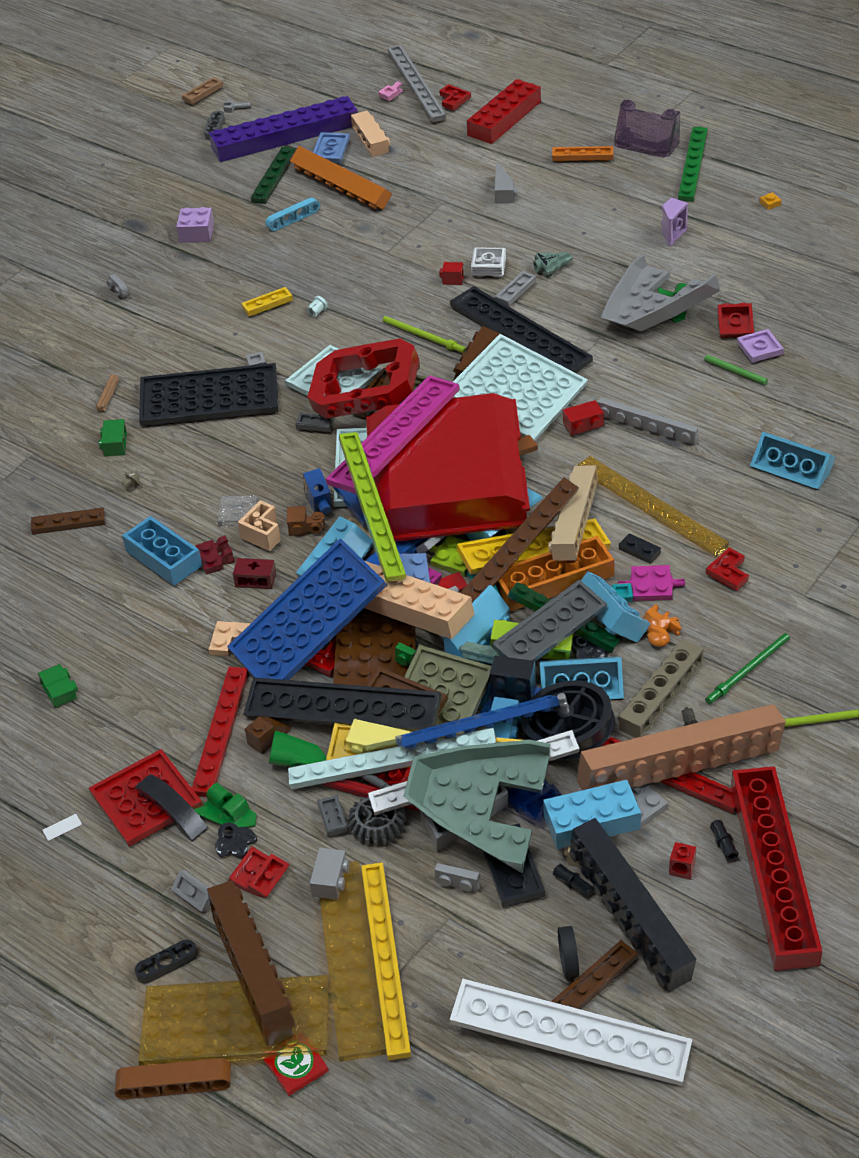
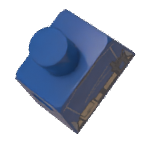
(320, 498)

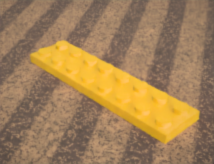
(478, 552)

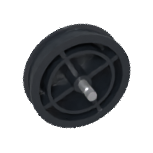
(581, 708)

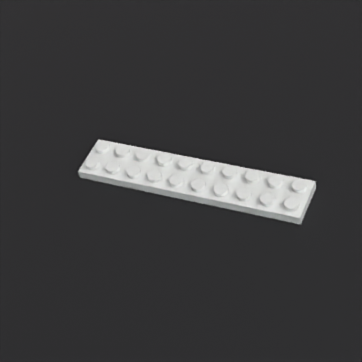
(571, 1032)

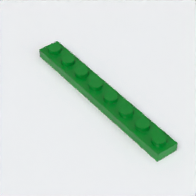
(692, 164)

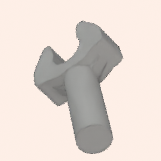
(230, 106)

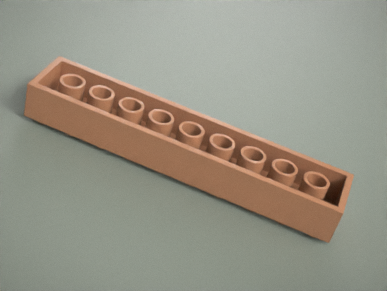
(683, 749)

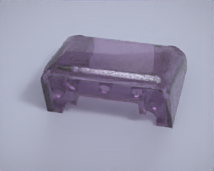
(647, 131)

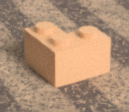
(260, 526)

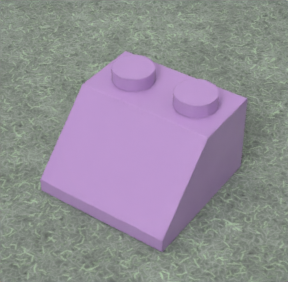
(674, 219)

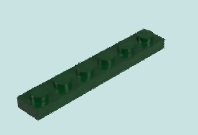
(273, 175)
(590, 631)

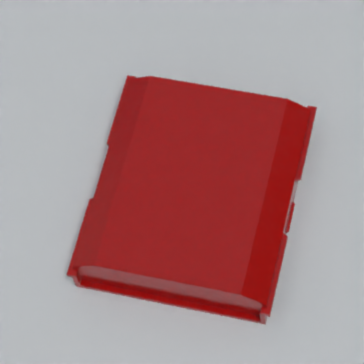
(456, 471)

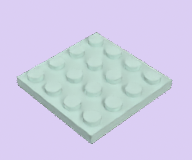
(348, 379)

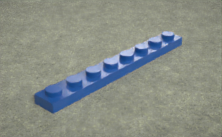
(470, 723)

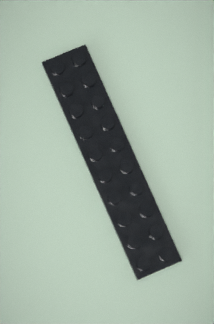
(519, 328)
(342, 704)

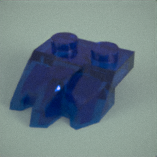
(531, 803)

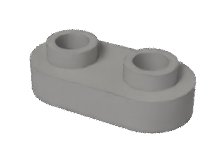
(117, 285)

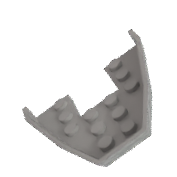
(639, 307)

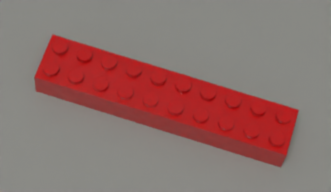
(776, 869)

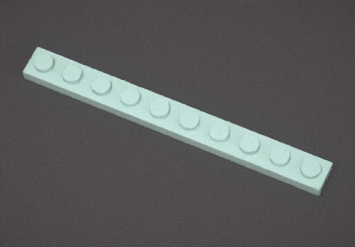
(379, 760)

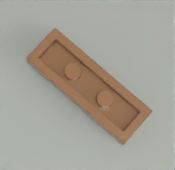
(202, 90)

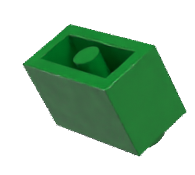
(113, 437)

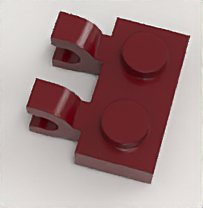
(209, 554)

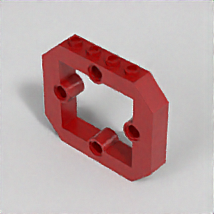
(402, 370)

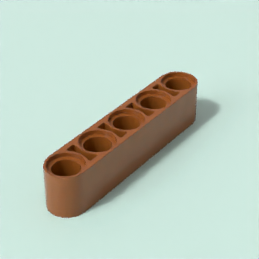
(173, 1078)

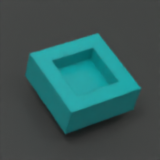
(624, 591)

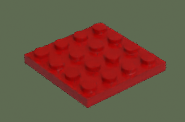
(128, 809)

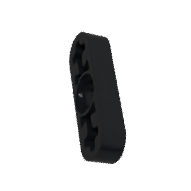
(184, 958)

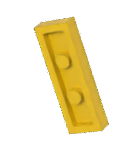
(267, 301)

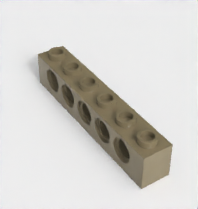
(660, 689)

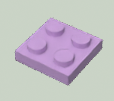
(760, 345)

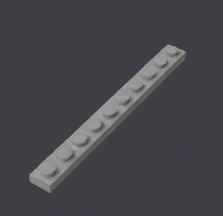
(416, 83)

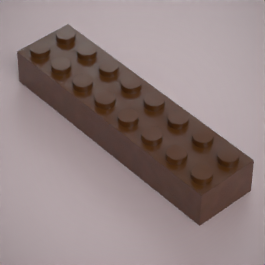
(251, 963)

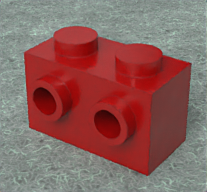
(583, 417)

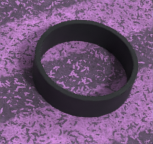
(568, 952)

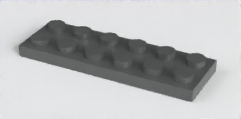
(551, 623)

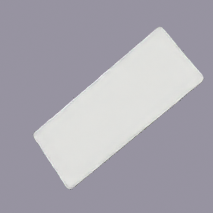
(62, 827)

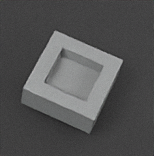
(255, 359)

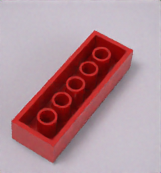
(503, 111)

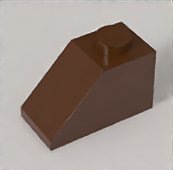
(261, 732)

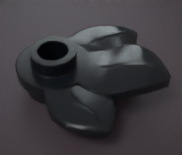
(586, 649)
(236, 842)

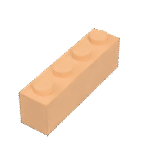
(370, 133)

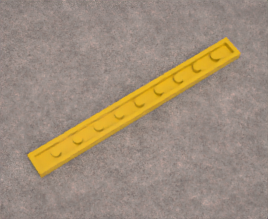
(386, 962)

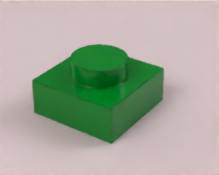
(404, 654)

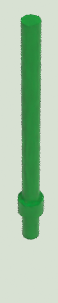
(723, 688)

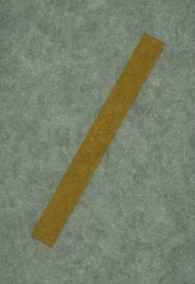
(657, 508)

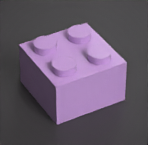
(195, 224)

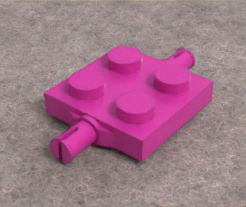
(652, 583)

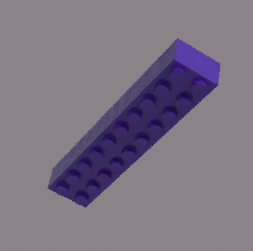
(282, 129)

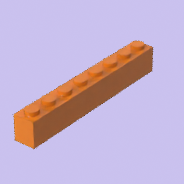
(341, 178)

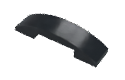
(173, 805)

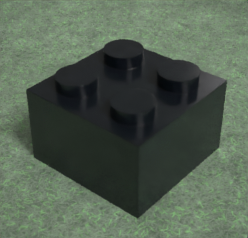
(512, 678)

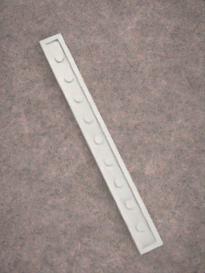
(392, 796)

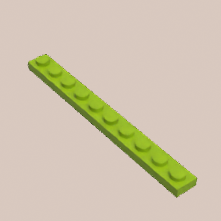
(372, 507)

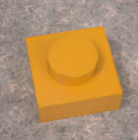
(770, 201)

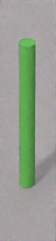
(735, 369)

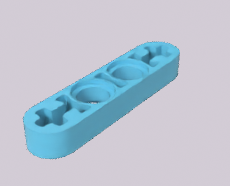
(276, 221)

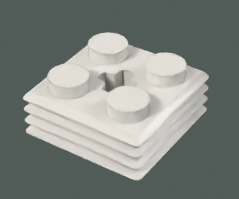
(488, 262)

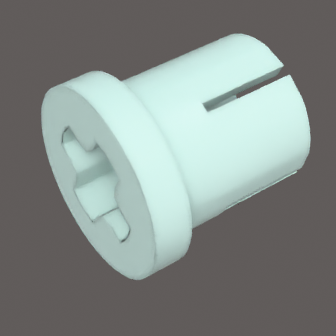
(317, 306)

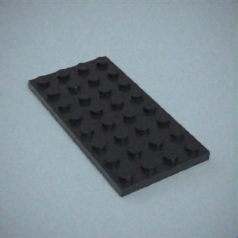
(208, 394)

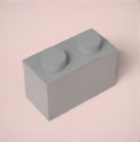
(329, 873)

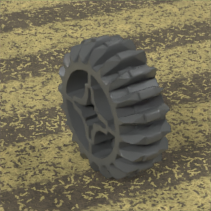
(377, 827)

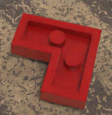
(454, 96)
(725, 569)
(324, 660)

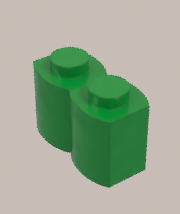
(58, 685)

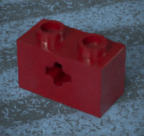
(254, 573)

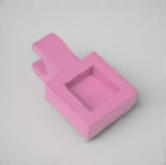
(390, 92)

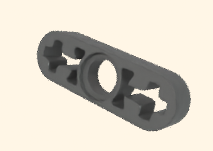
(215, 122)

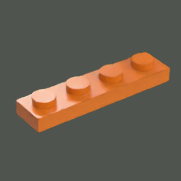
(582, 153)

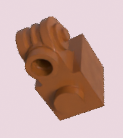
(300, 523)

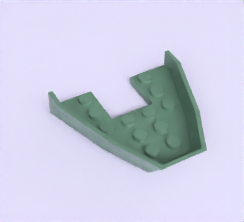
(461, 787)

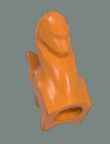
(657, 631)

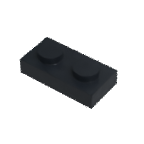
(639, 548)

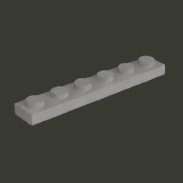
(649, 421)

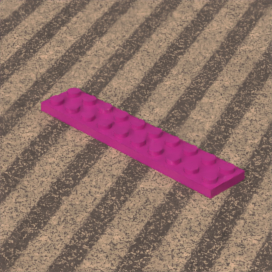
(398, 428)

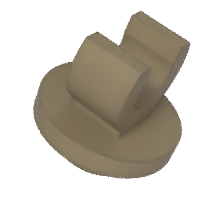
(130, 481)

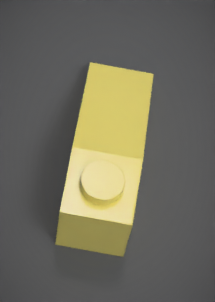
(371, 737)

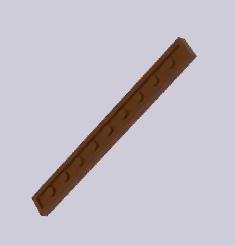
(521, 539)

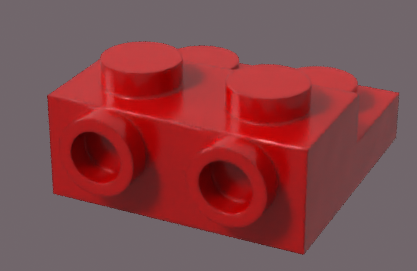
(735, 319)

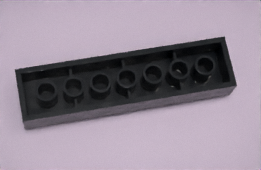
(632, 905)

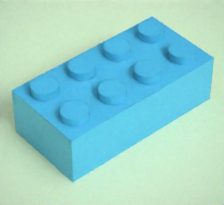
(610, 804)

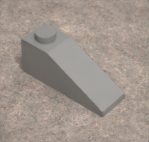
(504, 186)

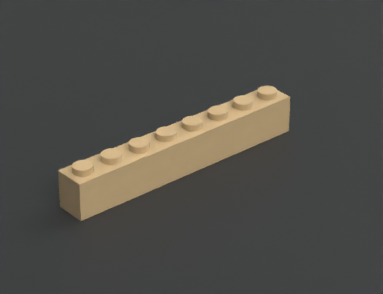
(574, 516)

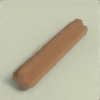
(107, 393)

